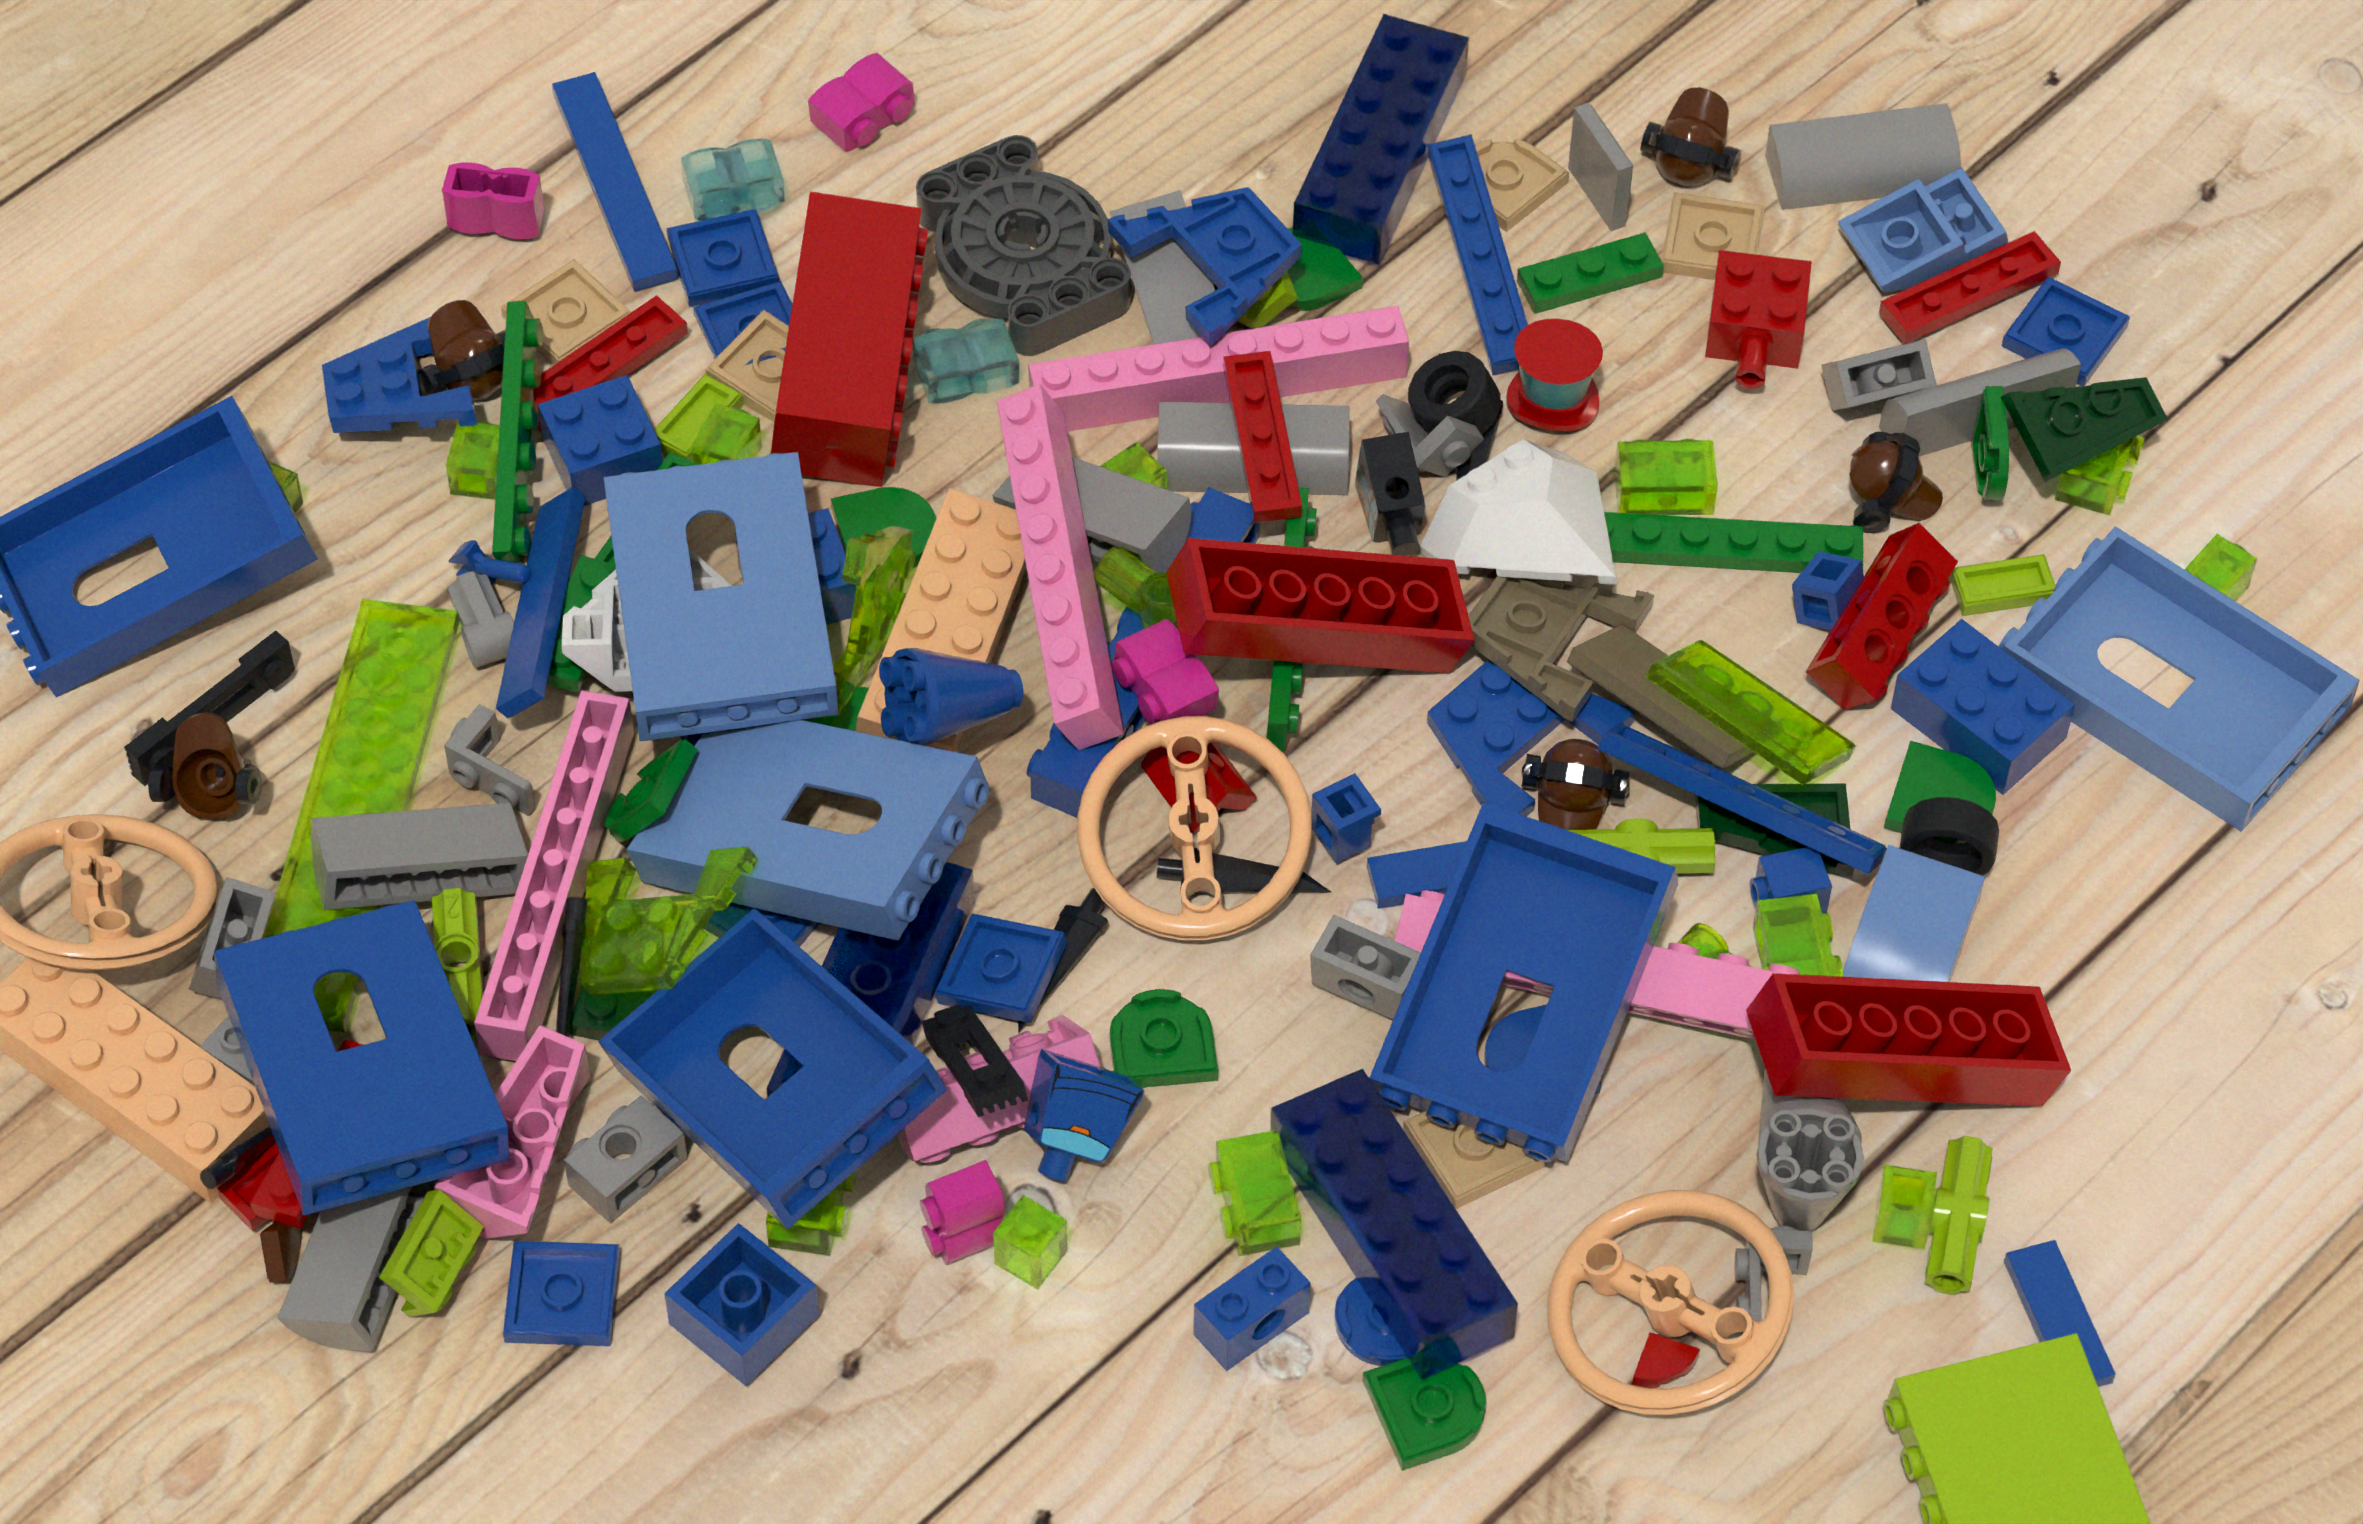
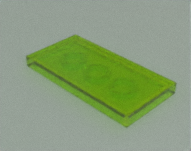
(1751, 711)

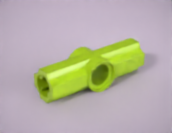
(1684, 848)
(458, 941)
(1959, 1215)

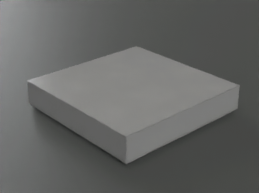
(1600, 166)

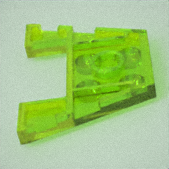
(879, 570)
(653, 939)

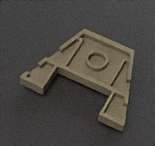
(1530, 621)

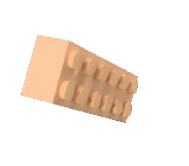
(957, 594)
(127, 1069)

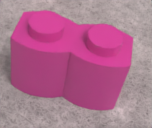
(861, 102)
(493, 200)
(1162, 675)
(962, 1212)

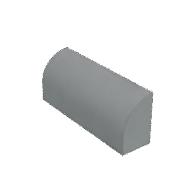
(1860, 155)
(1165, 277)
(1948, 411)
(1203, 450)
(1125, 514)
(416, 855)
(337, 1284)

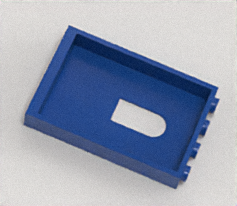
(214, 519)
(1553, 913)
(373, 1112)
(821, 1124)

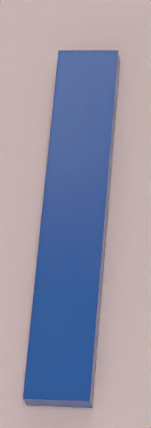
(615, 182)
(1479, 249)
(541, 603)
(1743, 798)

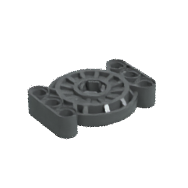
(990, 215)

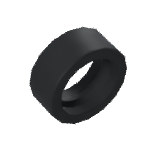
(1952, 819)

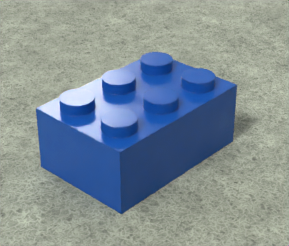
(1982, 705)

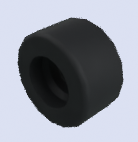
(1446, 376)

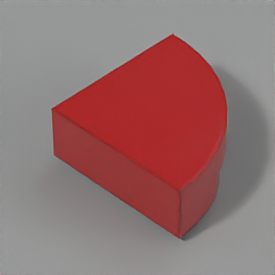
(1663, 1361)

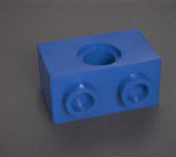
(1251, 1308)

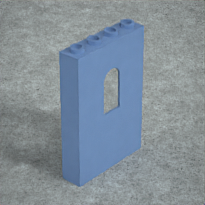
(724, 651)
(2254, 695)
(862, 882)

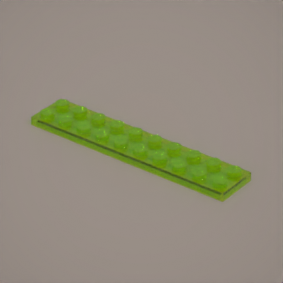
(366, 757)

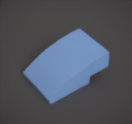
(1923, 231)
(1914, 919)

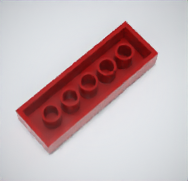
(1319, 606)
(1907, 1040)

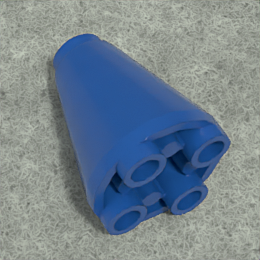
(943, 694)

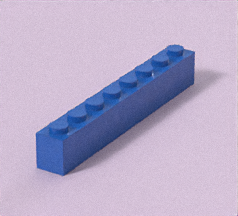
(1060, 769)

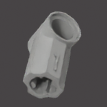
(483, 623)

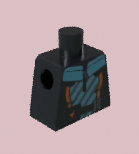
(1391, 491)

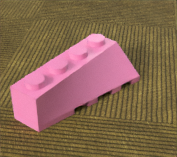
(534, 1107)
(952, 1119)

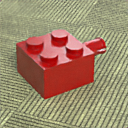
(1758, 313)

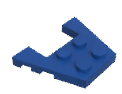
(1230, 239)
(383, 387)
(1496, 721)

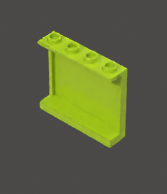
(2014, 1440)

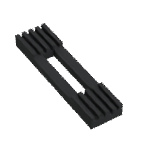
(260, 670)
(986, 1084)

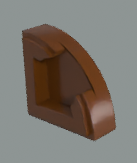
(280, 1251)

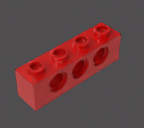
(1882, 617)

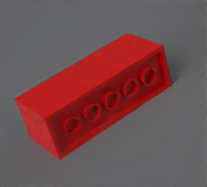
(850, 338)

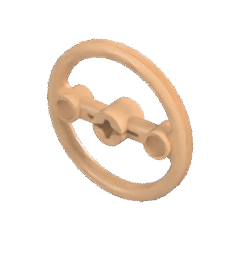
(1177, 736)
(98, 892)
(1670, 1302)

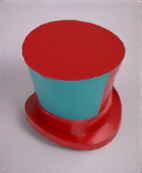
(1555, 375)

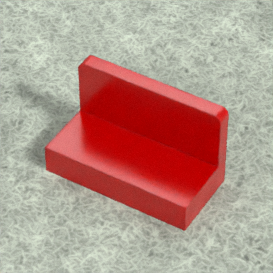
(1222, 780)

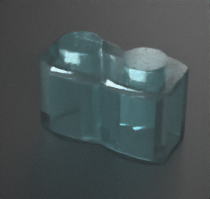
(732, 179)
(965, 360)

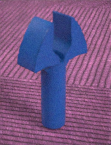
(474, 559)

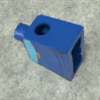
(1077, 1111)

